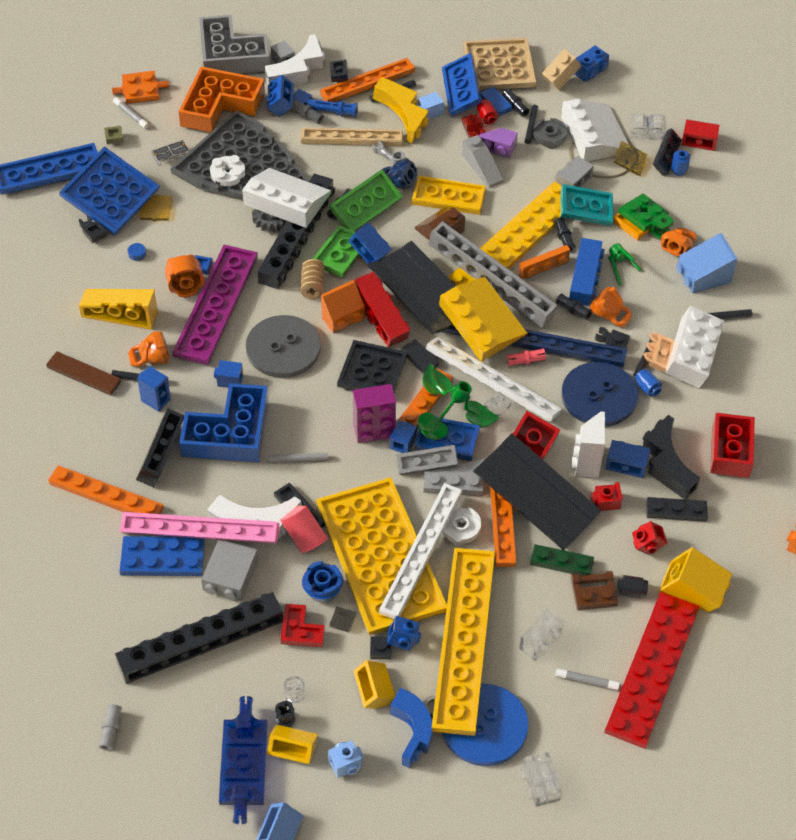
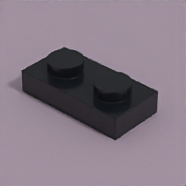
(339, 71)

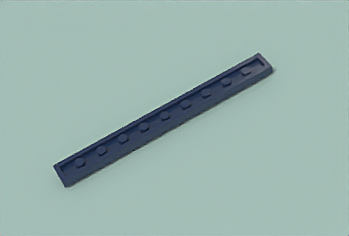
(566, 347)

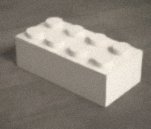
(694, 347)

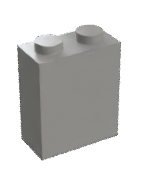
(229, 570)

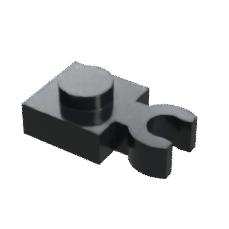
(92, 230)
(614, 338)

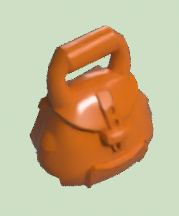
(678, 241)
(609, 305)
(152, 350)

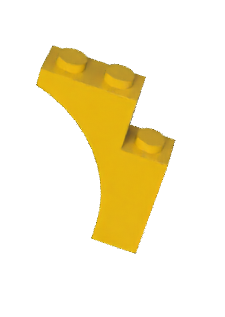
(404, 104)

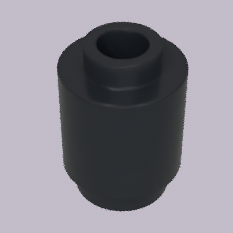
(632, 586)

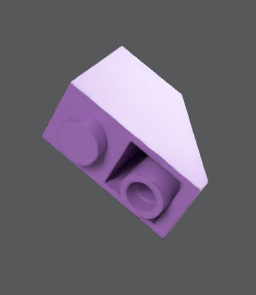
(500, 141)

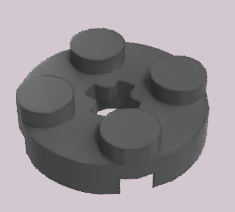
(547, 139)

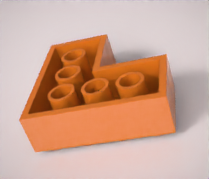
(219, 91)

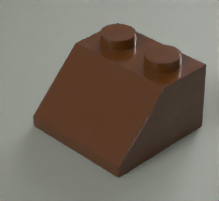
(448, 215)

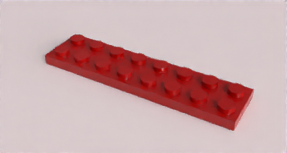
(652, 670)

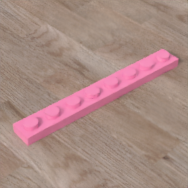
(200, 527)

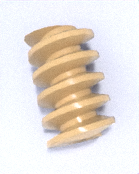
(312, 278)

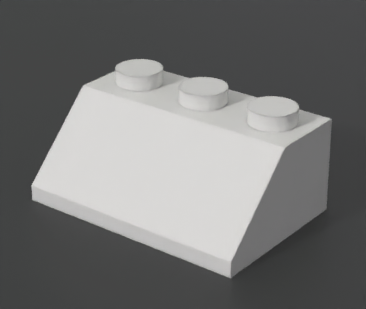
(589, 447)

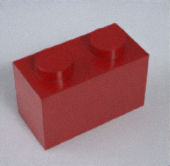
(700, 135)

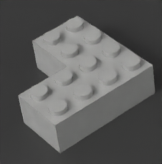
(229, 52)

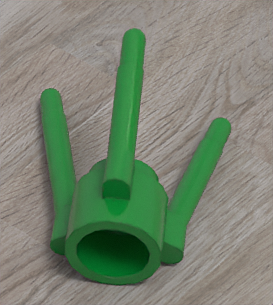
(619, 254)

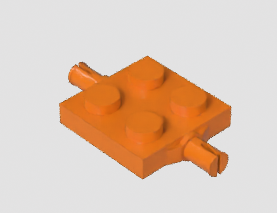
(140, 87)

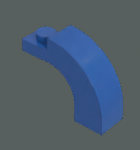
(415, 713)

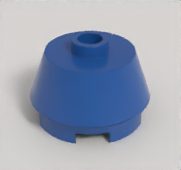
(322, 581)

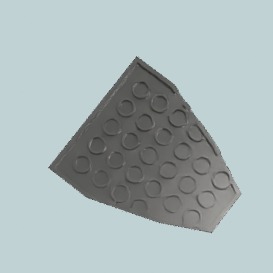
(239, 137)

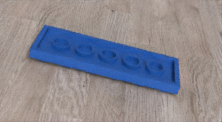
(44, 168)

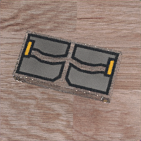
(170, 152)

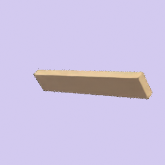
(345, 136)

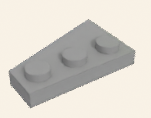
(459, 476)

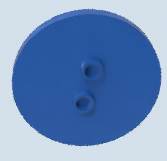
(499, 729)

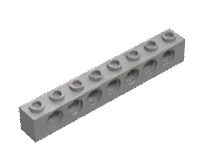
(480, 264)

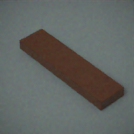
(83, 373)

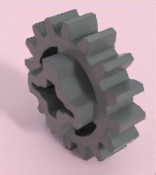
(267, 221)

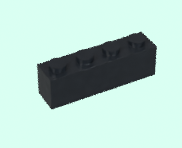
(160, 448)

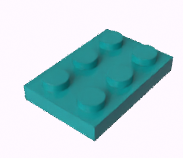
(586, 205)

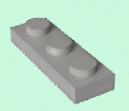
(427, 459)

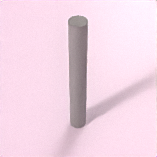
(298, 457)

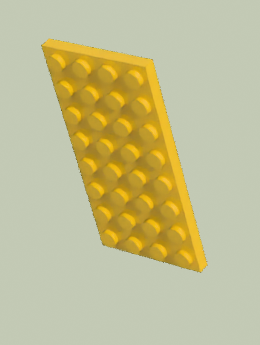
(372, 543)

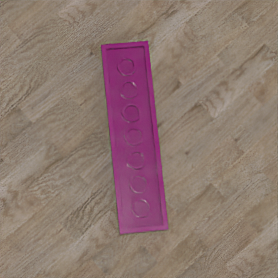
(215, 305)

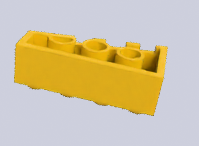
(120, 306)

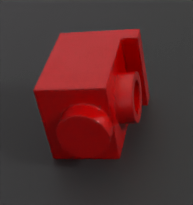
(607, 497)

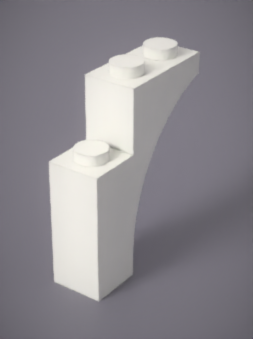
(299, 67)
(226, 509)

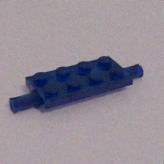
(243, 761)

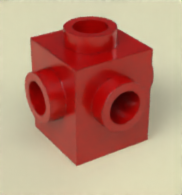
(649, 538)

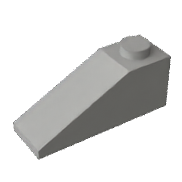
(481, 160)

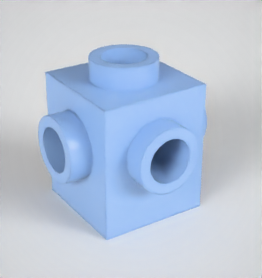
(345, 758)

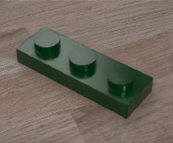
(561, 560)

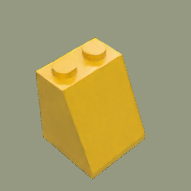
(696, 580)

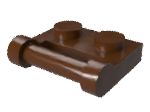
(594, 596)

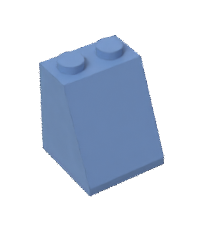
(708, 264)

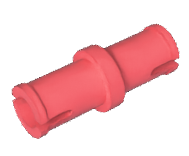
(526, 357)

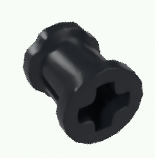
(285, 714)

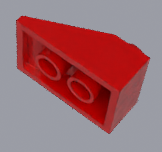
(536, 434)

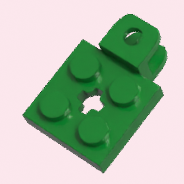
(651, 218)

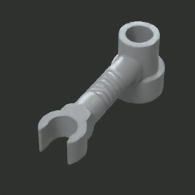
(395, 157)

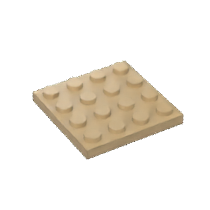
(502, 63)

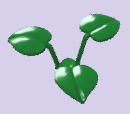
(437, 383)

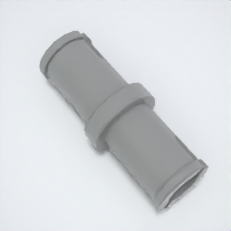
(110, 727)

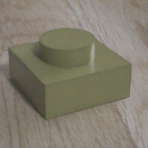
(113, 135)

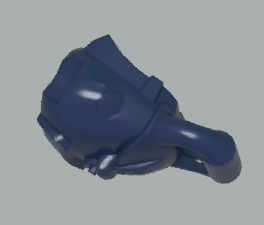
(402, 173)

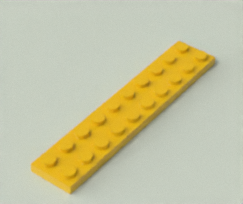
(521, 232)
(463, 642)

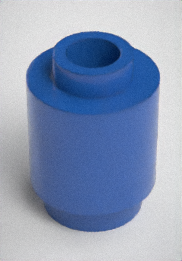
(680, 162)
(648, 382)

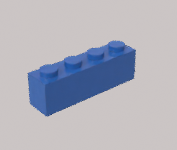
(586, 270)

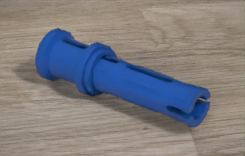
(340, 108)

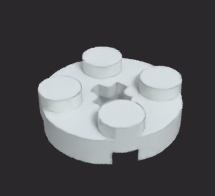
(231, 163)
(470, 530)

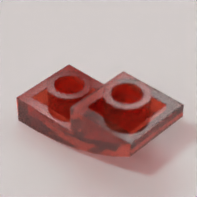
(473, 125)

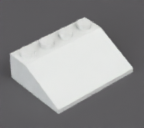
(592, 128)
(284, 196)

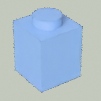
(432, 103)

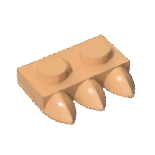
(659, 351)

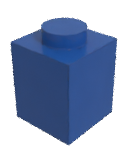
(228, 372)
(403, 437)

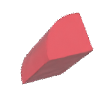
(303, 529)

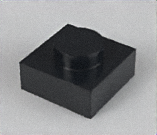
(379, 648)

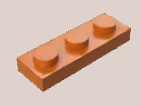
(544, 262)

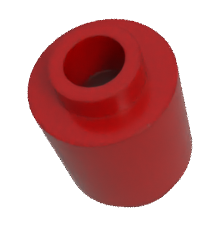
(487, 112)

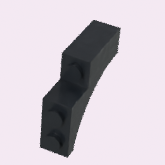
(665, 463)

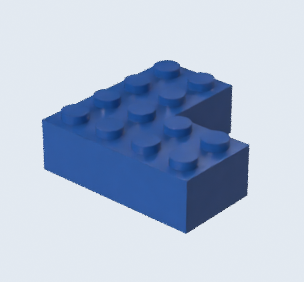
(230, 435)

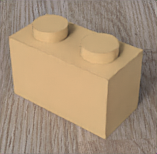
(561, 69)

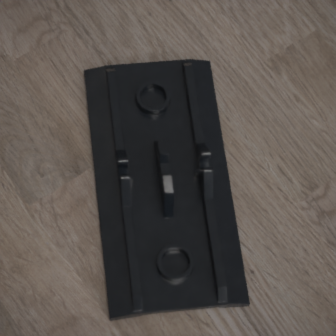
(416, 284)
(537, 491)

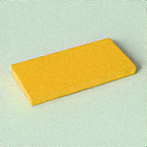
(448, 193)

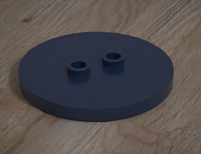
(598, 389)

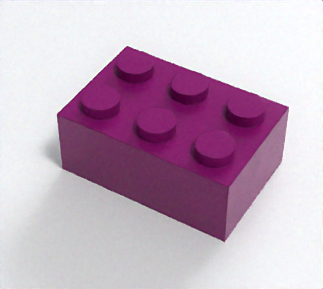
(374, 413)

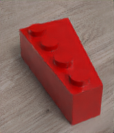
(381, 310)

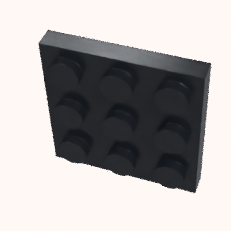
(371, 366)

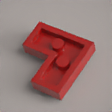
(297, 632)

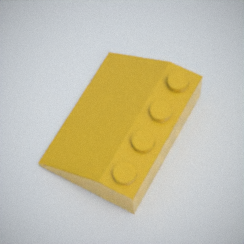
(481, 317)

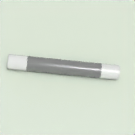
(131, 113)
(587, 679)

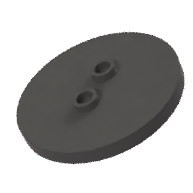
(283, 346)

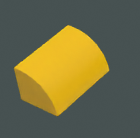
(374, 684)
(292, 744)

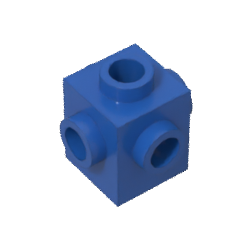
(403, 633)

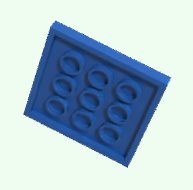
(109, 190)

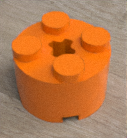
(184, 275)

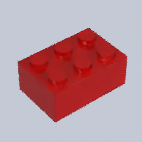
(732, 445)

